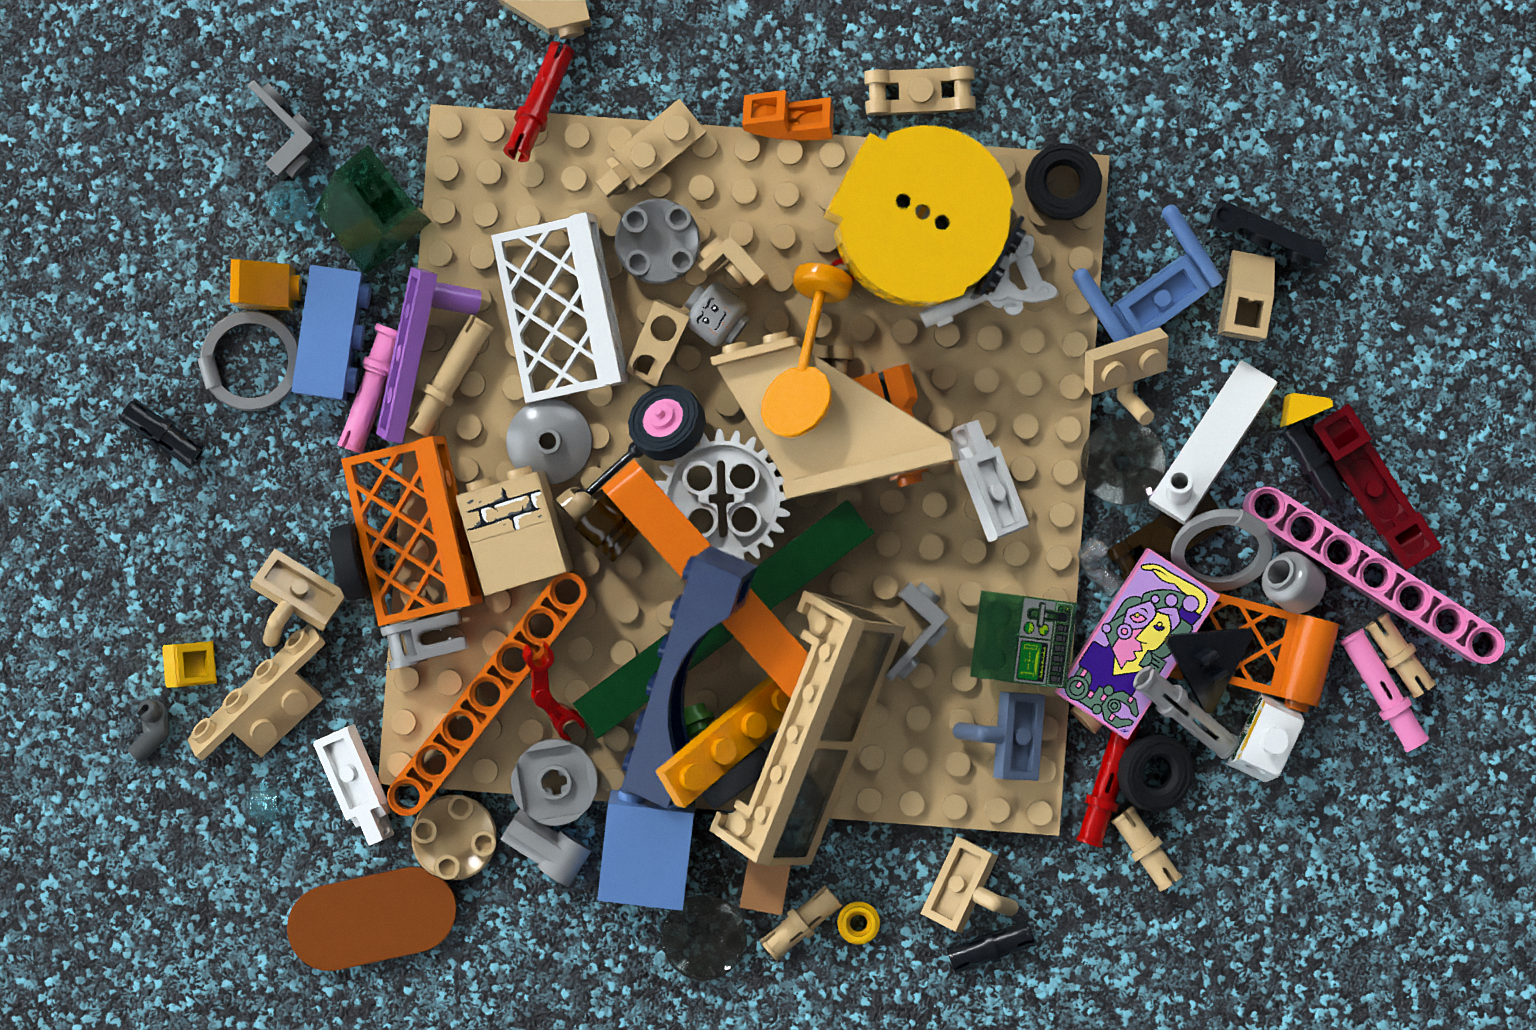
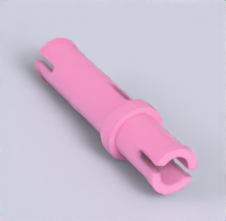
(1384, 690)

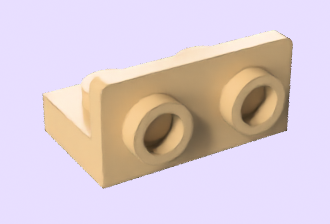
(741, 265)

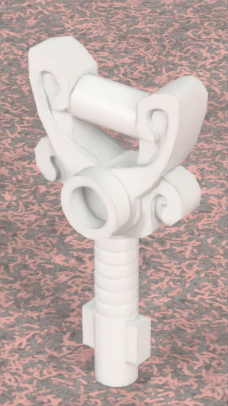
(1005, 294)

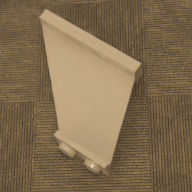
(853, 444)

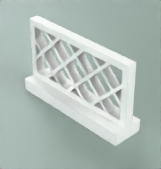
(596, 301)

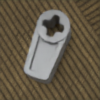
(412, 634)

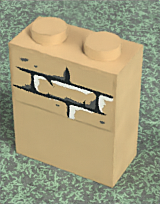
(514, 530)

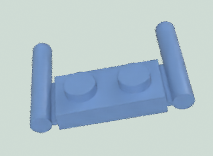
(1161, 294)

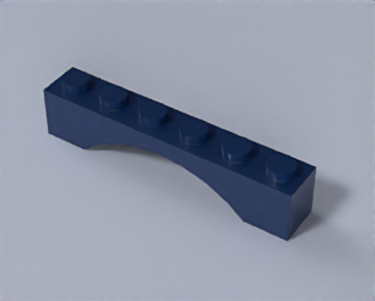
(713, 592)

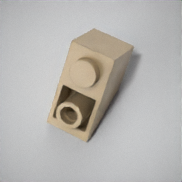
(1248, 297)

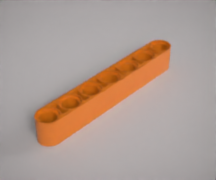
(676, 542)
(469, 704)

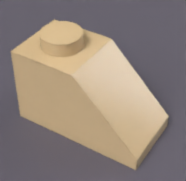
(553, 16)

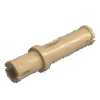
(448, 376)

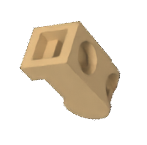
(657, 342)

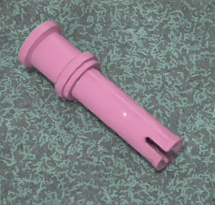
(370, 391)

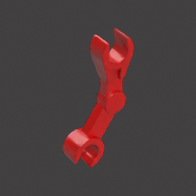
(540, 693)

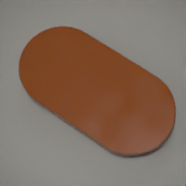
(371, 918)

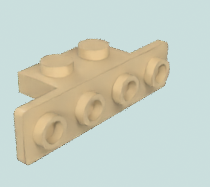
(267, 703)

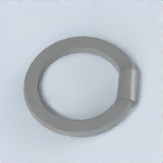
(210, 371)
(1224, 517)

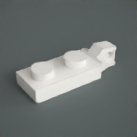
(989, 482)
(355, 783)

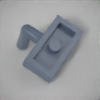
(1016, 735)

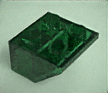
(369, 209)

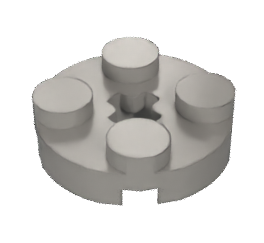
(540, 802)

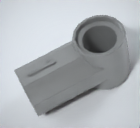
(555, 852)

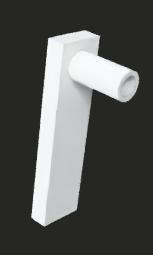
(1213, 442)

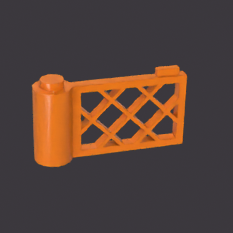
(1301, 657)

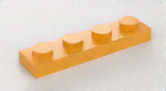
(724, 743)

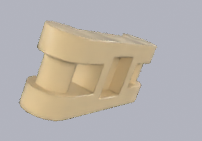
(920, 91)

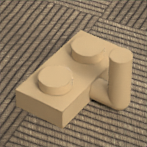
(1126, 362)
(296, 592)
(962, 886)

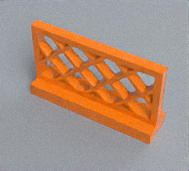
(446, 521)

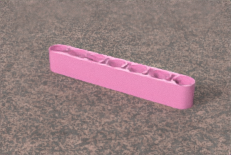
(1393, 580)

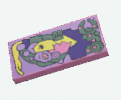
(1132, 635)

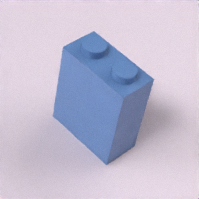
(645, 852)

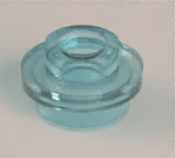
(299, 208)
(263, 804)

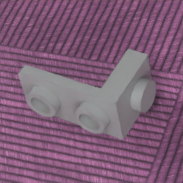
(293, 155)
(924, 602)

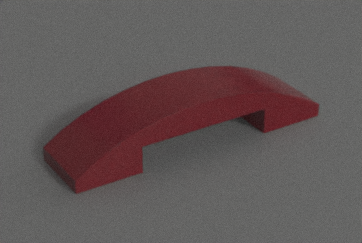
(1374, 488)

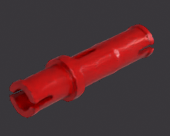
(532, 117)
(1105, 792)

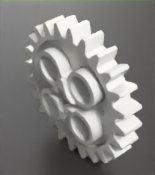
(761, 497)

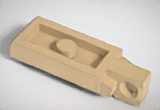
(652, 149)

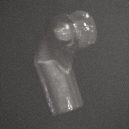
(1090, 558)

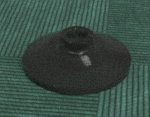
(1145, 459)

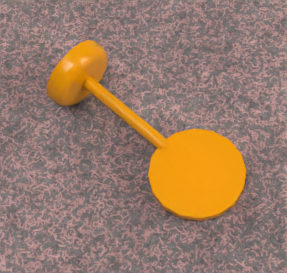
(803, 394)

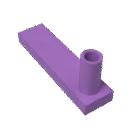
(420, 295)

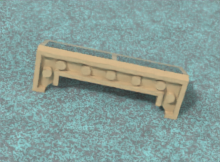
(817, 734)

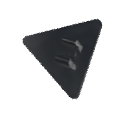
(1209, 660)

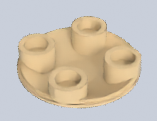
(454, 837)

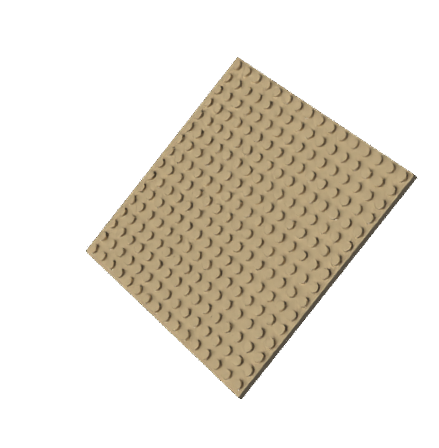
(986, 366)

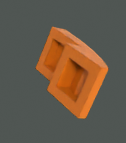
(775, 117)

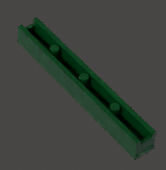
(772, 583)

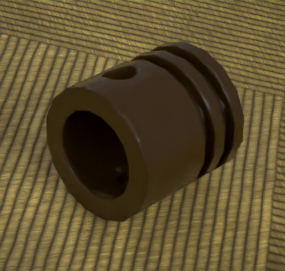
(607, 527)

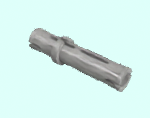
(1154, 688)

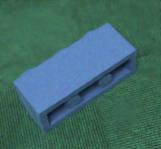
(331, 333)

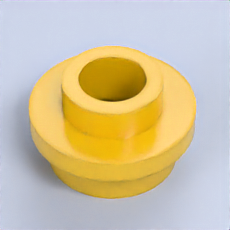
(858, 936)

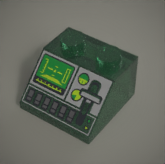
(1023, 639)

